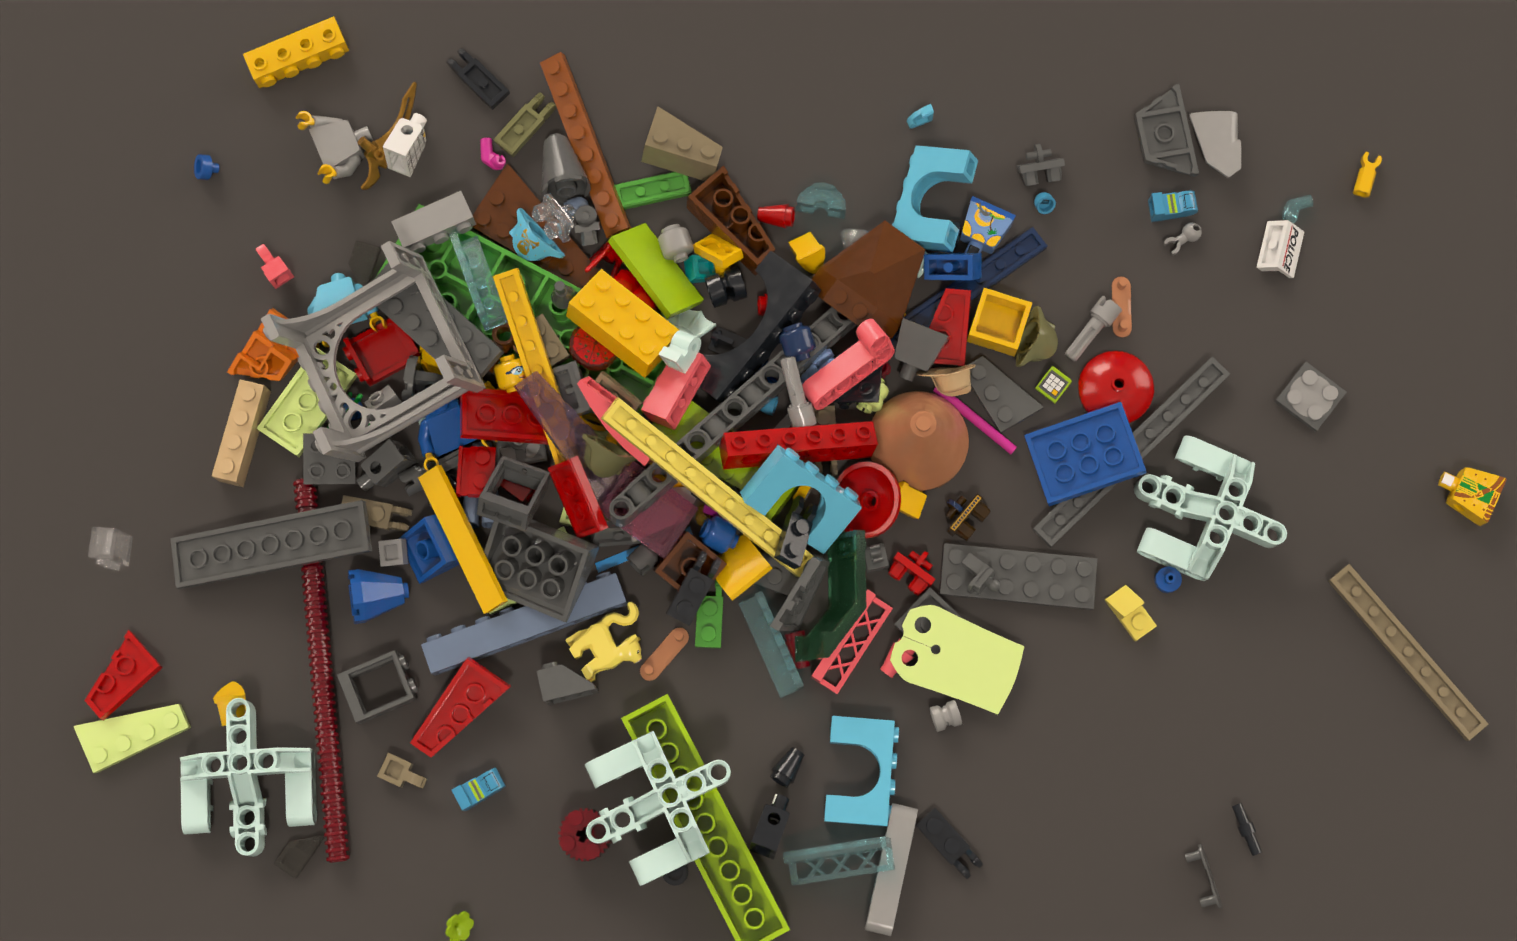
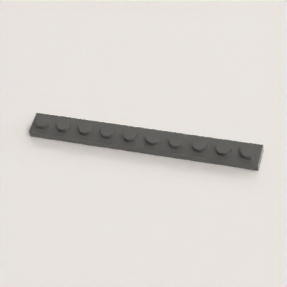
(1147, 437)

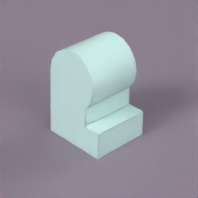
(681, 351)

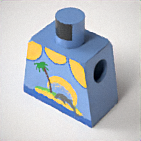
(985, 226)

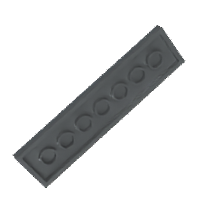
(271, 544)

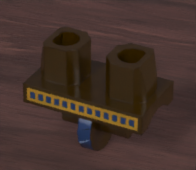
(975, 508)

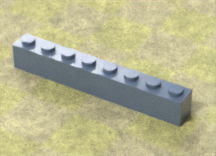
(518, 626)

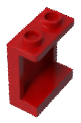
(380, 352)

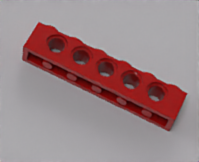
(810, 442)

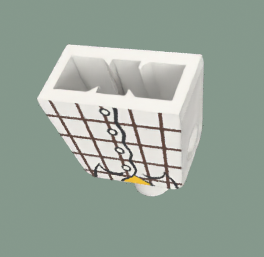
(405, 144)

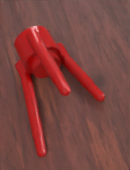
(609, 255)

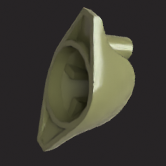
(1038, 339)
(605, 457)

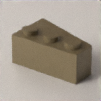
(680, 148)

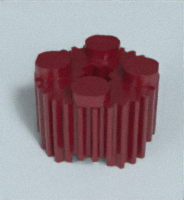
(570, 840)

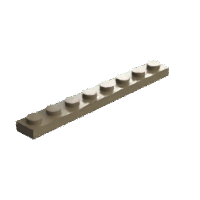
(1408, 652)

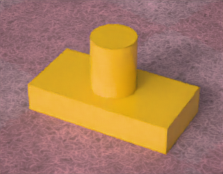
(718, 252)

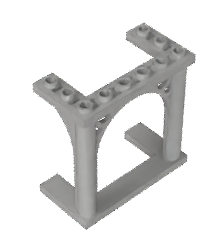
(306, 331)

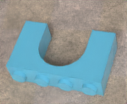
(926, 169)
(784, 471)
(877, 738)

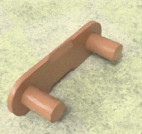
(1122, 297)
(664, 654)

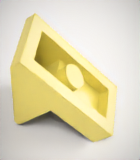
(1130, 612)

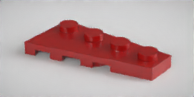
(462, 701)

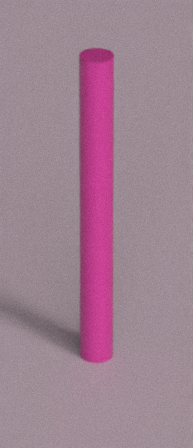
(979, 422)

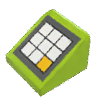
(1053, 384)

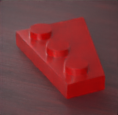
(125, 675)

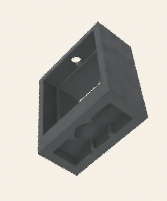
(506, 510)
(353, 696)

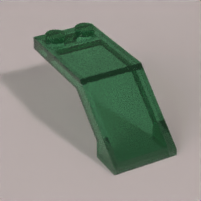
(845, 597)

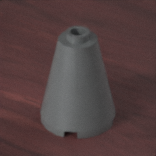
(562, 171)

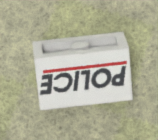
(1280, 247)

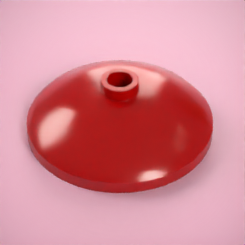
(1098, 389)
(870, 482)

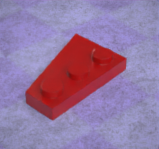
(952, 320)

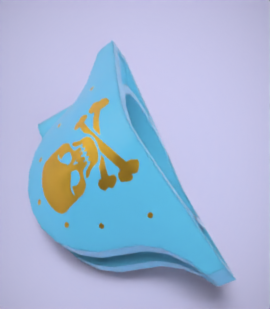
(531, 241)

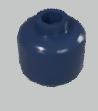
(797, 341)

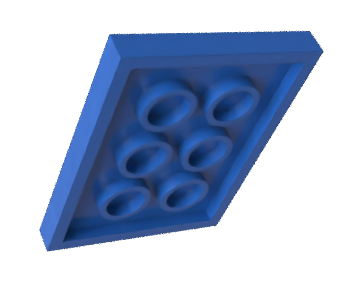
(1085, 454)

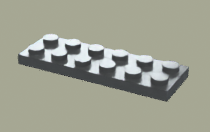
(414, 318)
(1023, 576)

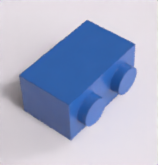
(952, 266)

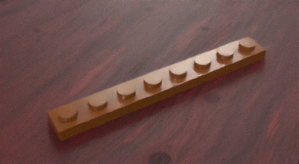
(585, 144)

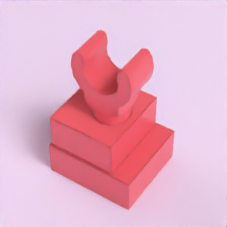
(274, 268)

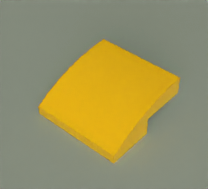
(743, 567)

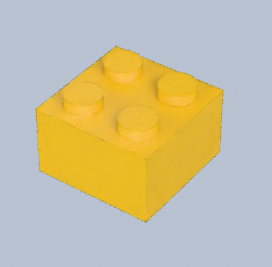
(999, 322)

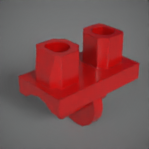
(903, 564)

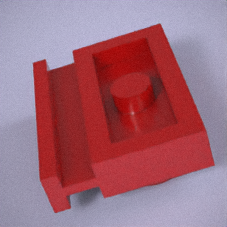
(474, 469)

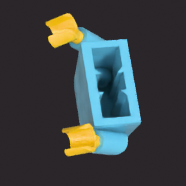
(336, 290)

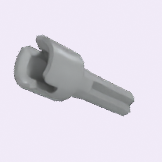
(1102, 315)
(800, 410)

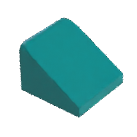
(697, 268)

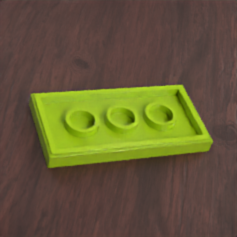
(658, 276)

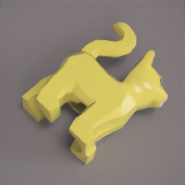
(602, 645)

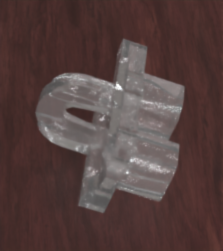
(564, 216)

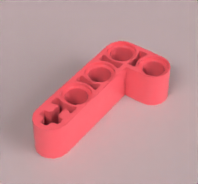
(851, 366)

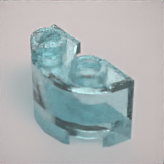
(822, 196)

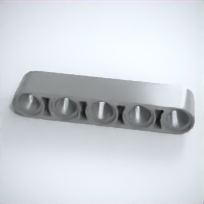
(889, 883)

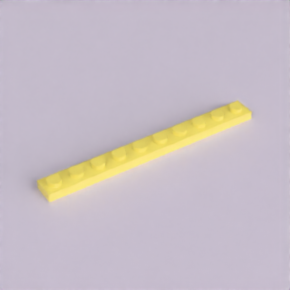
(696, 479)

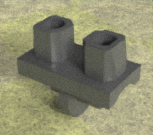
(1029, 170)
(586, 218)

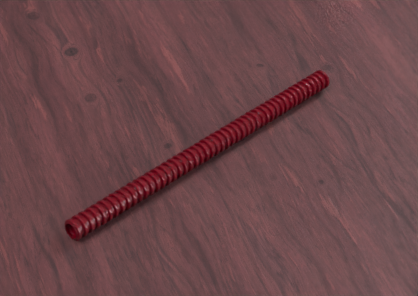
(323, 693)

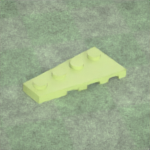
(127, 735)

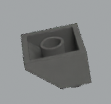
(562, 684)

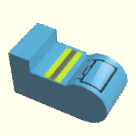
(1172, 205)
(478, 789)

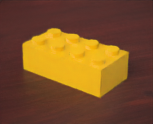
(621, 322)

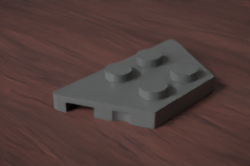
(1166, 134)

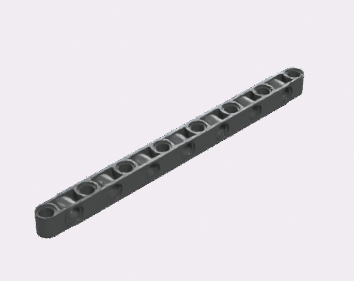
(747, 400)

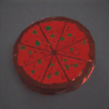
(589, 351)

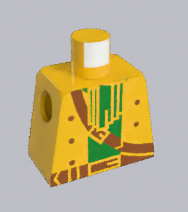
(1473, 493)

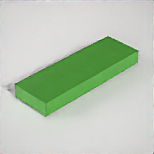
(653, 189)

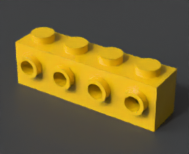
(296, 52)

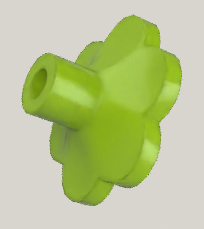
(459, 926)

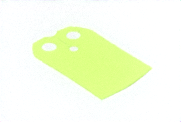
(971, 662)

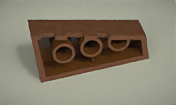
(727, 215)

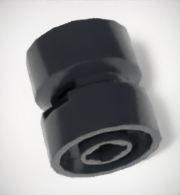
(716, 287)

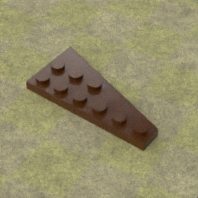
(498, 216)

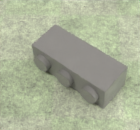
(434, 223)

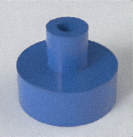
(204, 167)
(1162, 581)

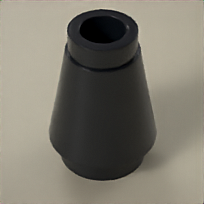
(787, 768)

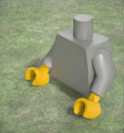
(335, 144)

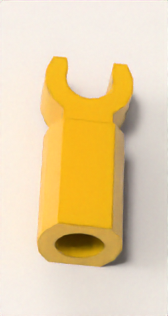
(1366, 176)

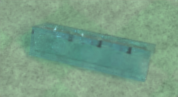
(479, 281)
(771, 645)
(839, 850)

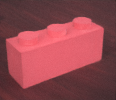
(674, 393)

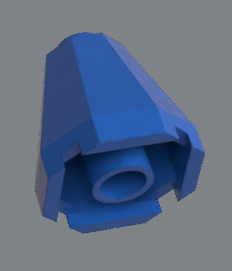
(374, 594)

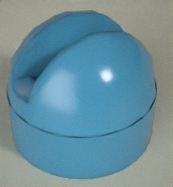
(1043, 206)
(771, 406)

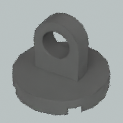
(417, 380)

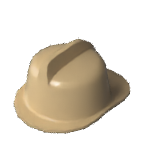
(950, 380)

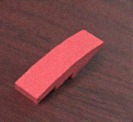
(599, 401)

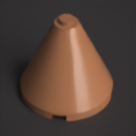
(920, 439)

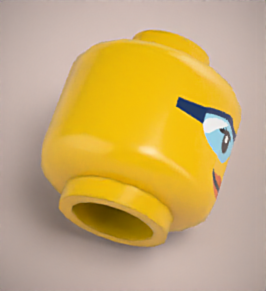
(509, 373)

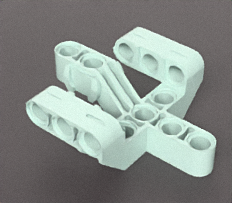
(1202, 559)
(197, 776)
(689, 841)

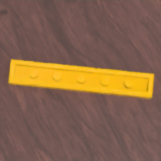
(462, 539)

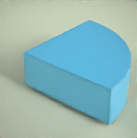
(921, 116)

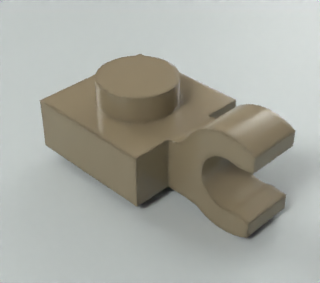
(398, 771)

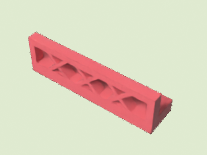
(826, 663)

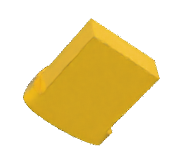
(808, 252)
(911, 500)
(225, 695)

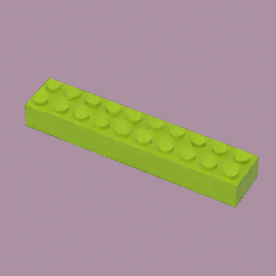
(729, 866)

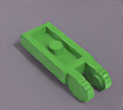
(710, 621)

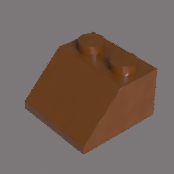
(682, 558)

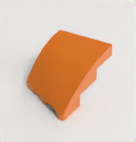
(263, 357)

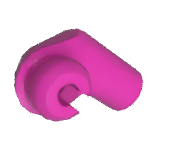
(489, 157)

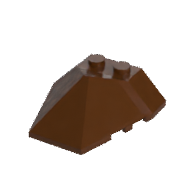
(873, 277)

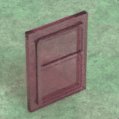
(659, 524)

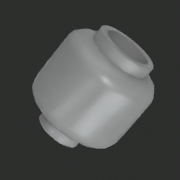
(675, 243)

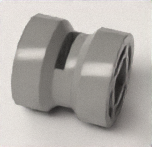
(945, 716)

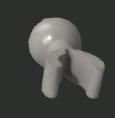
(1188, 234)

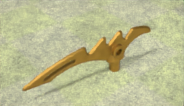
(374, 150)

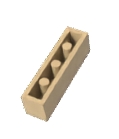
(241, 433)

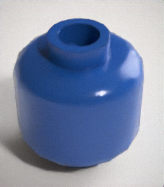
(718, 534)

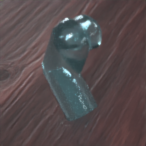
(1294, 206)

